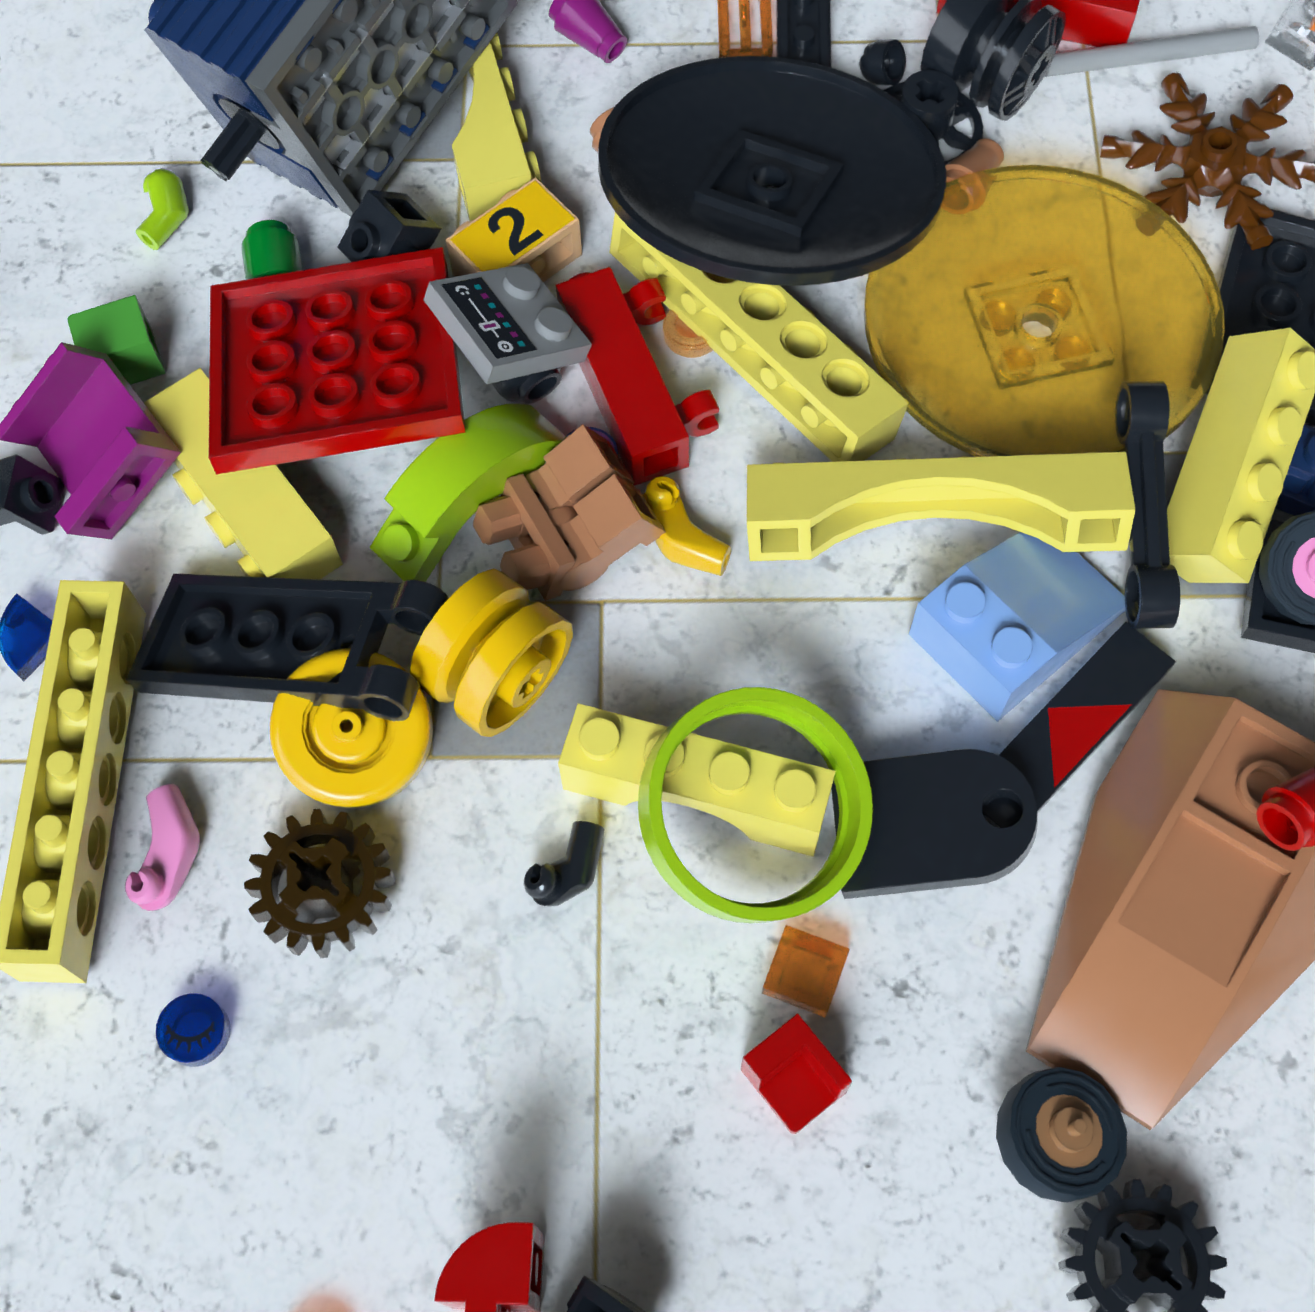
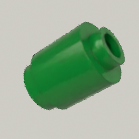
(270, 250)

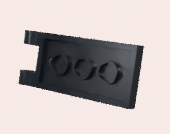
(253, 632)

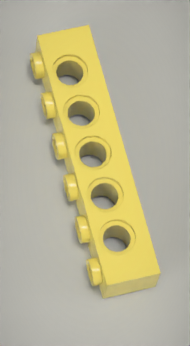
(777, 350)
(70, 784)

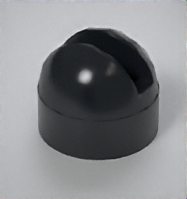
(883, 62)

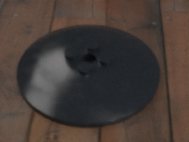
(702, 141)

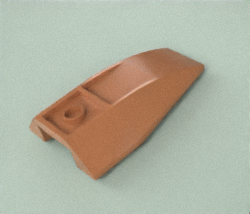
(1178, 905)

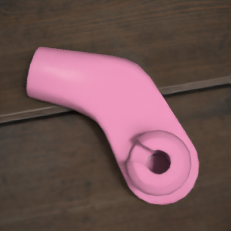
(170, 853)

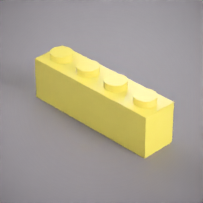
(1240, 456)
(247, 506)

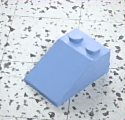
(1014, 619)

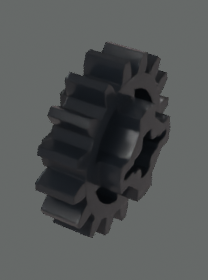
(1163, 1242)

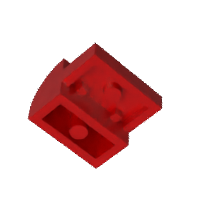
(495, 1271)

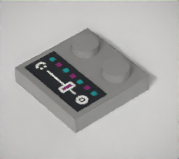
(507, 322)

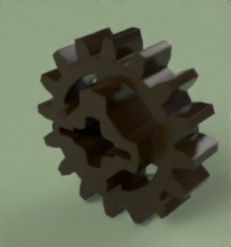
(304, 904)

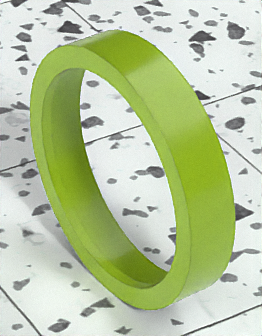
(850, 782)

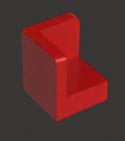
(795, 1074)

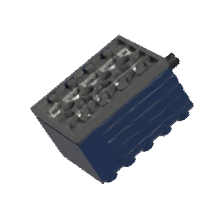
(323, 85)

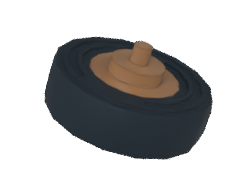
(1061, 1135)

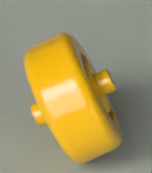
(346, 752)

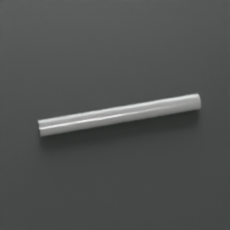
(1154, 51)

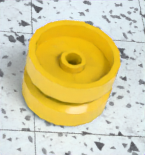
(491, 652)

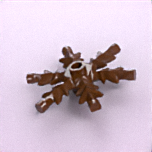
(1216, 158)

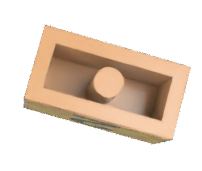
(520, 229)

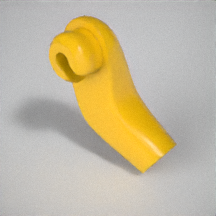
(683, 540)

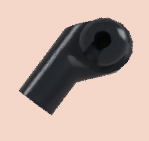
(570, 875)

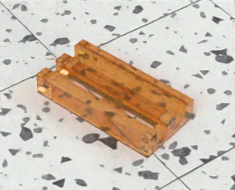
(745, 49)

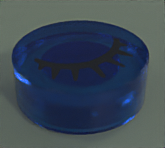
(193, 1030)

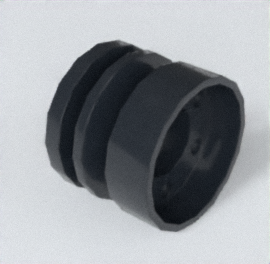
(995, 49)

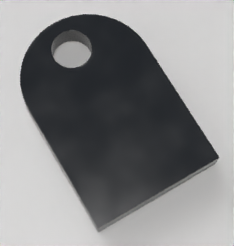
(932, 823)

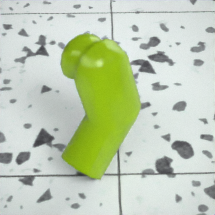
(168, 205)

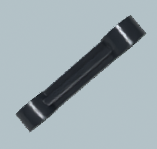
(1151, 581)

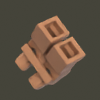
(568, 517)

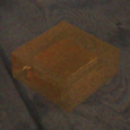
(805, 971)

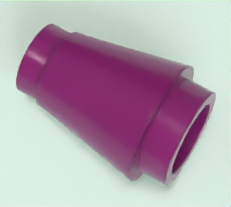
(589, 27)

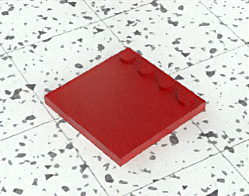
(330, 362)

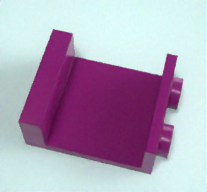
(92, 437)

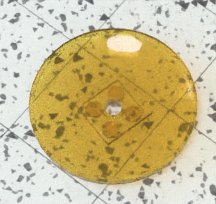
(1056, 249)

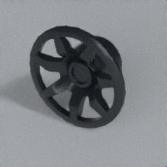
(934, 100)

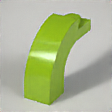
(456, 477)

